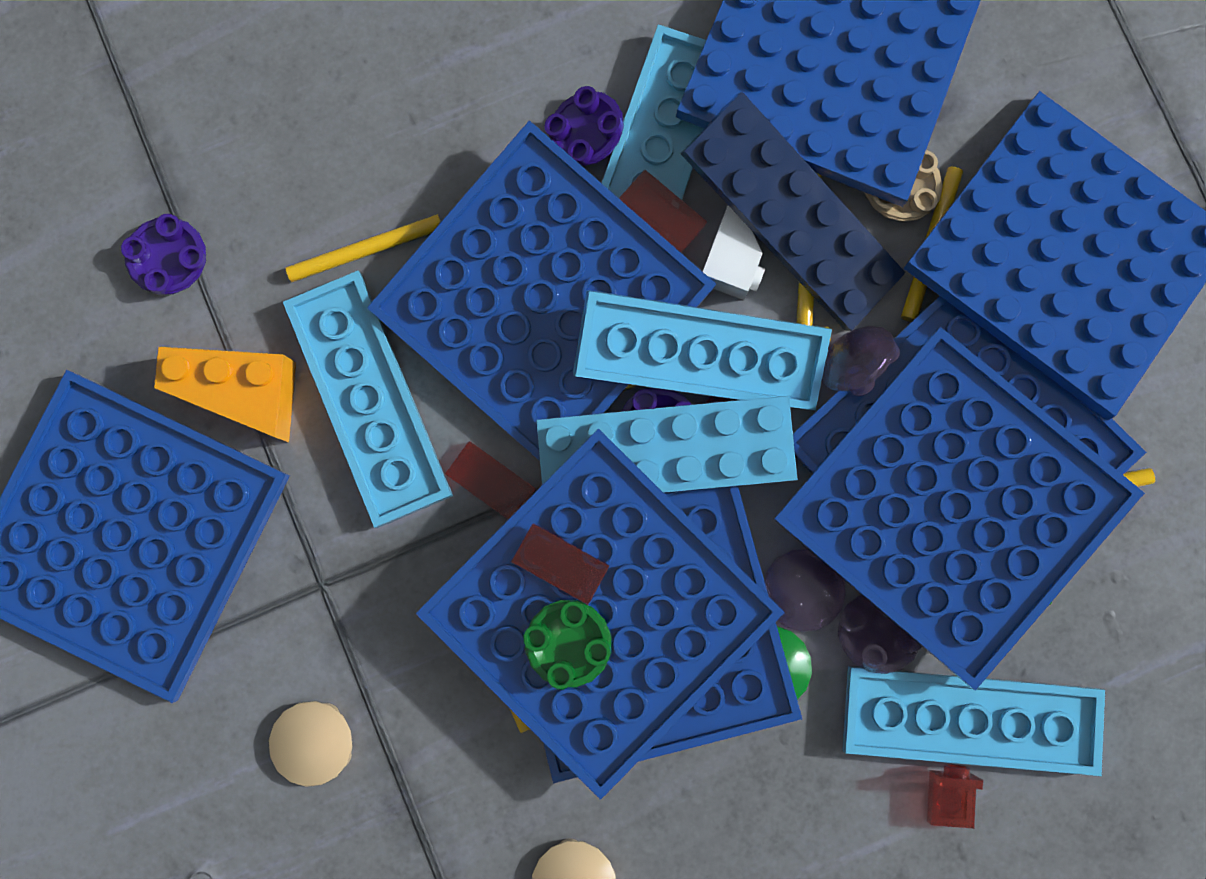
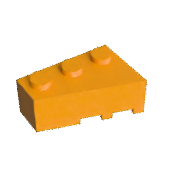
(234, 384)

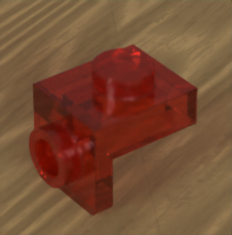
(952, 796)

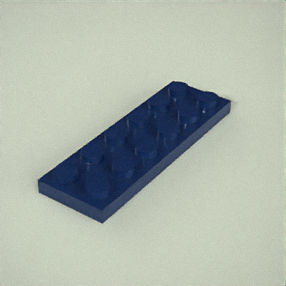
(793, 211)

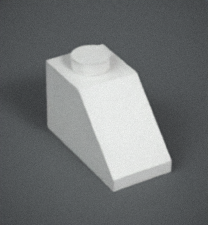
(734, 258)

